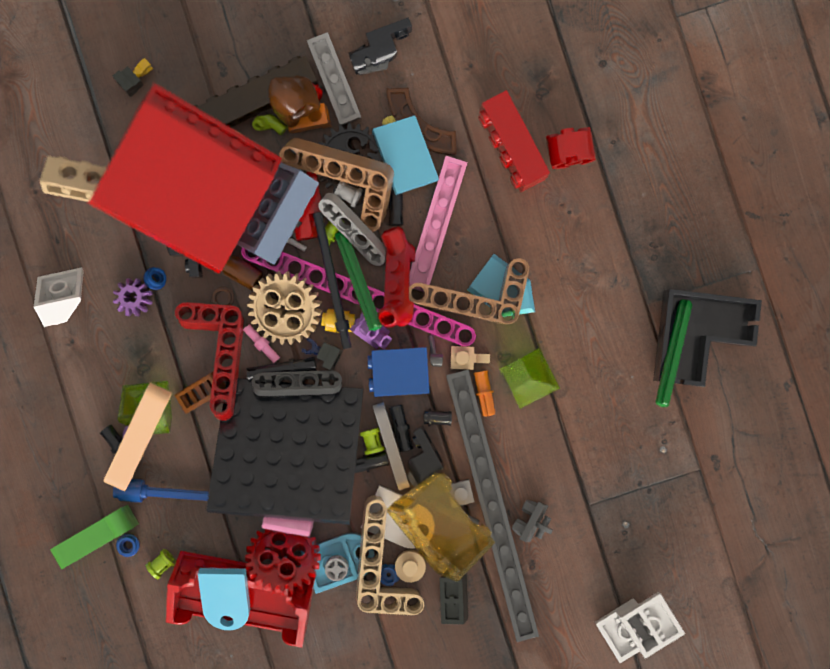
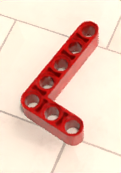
(223, 351)

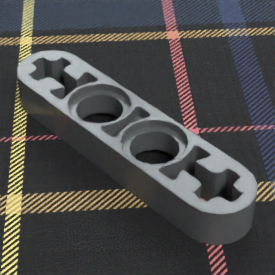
(297, 379)

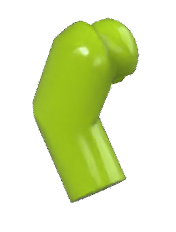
(267, 122)

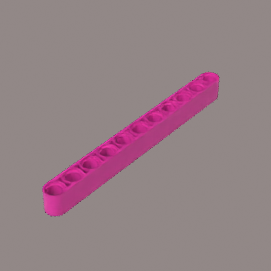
(347, 293)

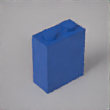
(399, 372)

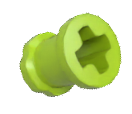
(372, 441)
(161, 564)

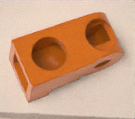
(316, 119)

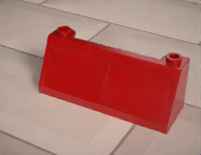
(267, 611)

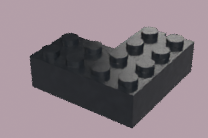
(711, 320)

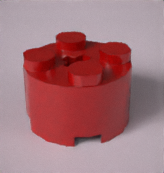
(570, 148)

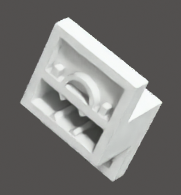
(639, 627)

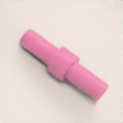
(261, 343)

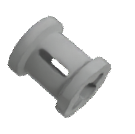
(348, 193)

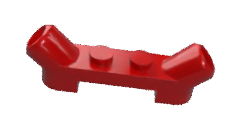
(399, 254)

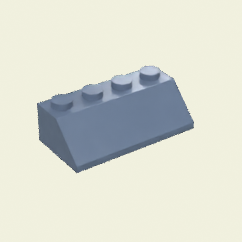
(278, 213)

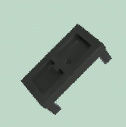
(454, 600)

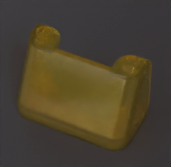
(440, 527)

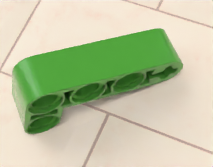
(94, 536)

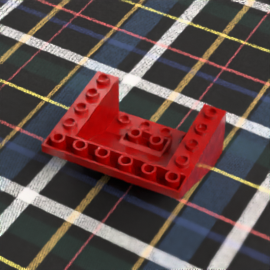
(185, 179)

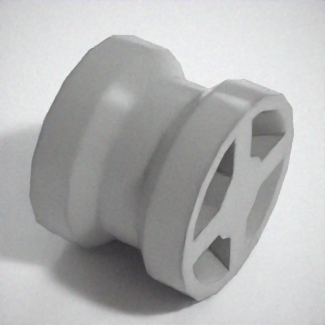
(336, 572)

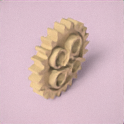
(284, 327)

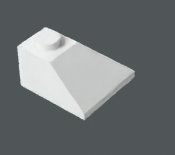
(58, 296)

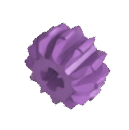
(130, 306)

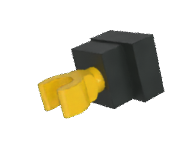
(130, 80)

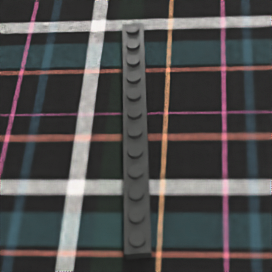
(492, 505)

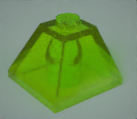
(529, 378)
(130, 400)

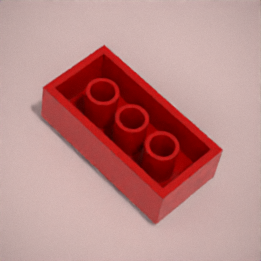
(513, 141)

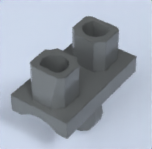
(537, 512)

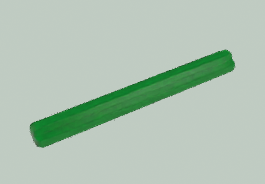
(358, 282)
(673, 353)

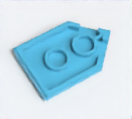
(490, 281)

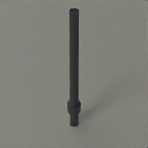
(342, 324)

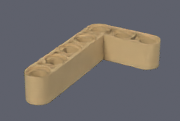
(374, 565)

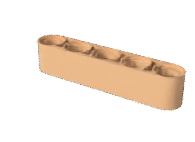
(137, 436)

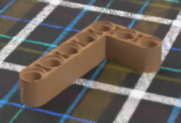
(346, 173)
(474, 301)

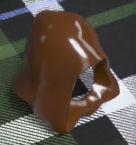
(290, 95)

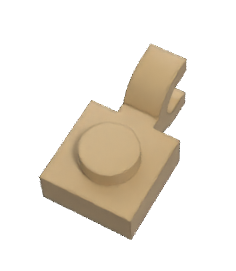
(464, 357)

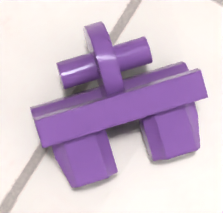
(374, 338)

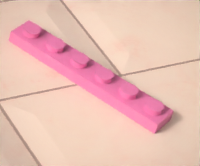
(437, 221)

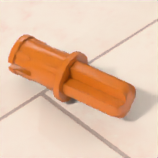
(484, 393)

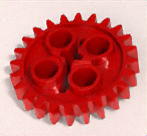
(271, 574)

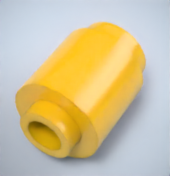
(329, 320)

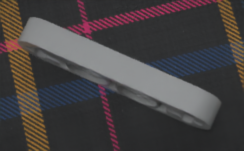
(352, 230)
(391, 446)

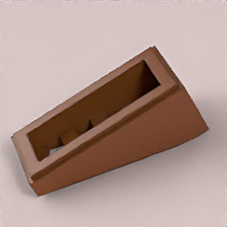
(182, 399)

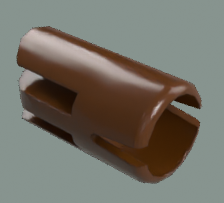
(242, 272)

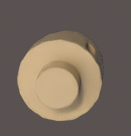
(410, 566)

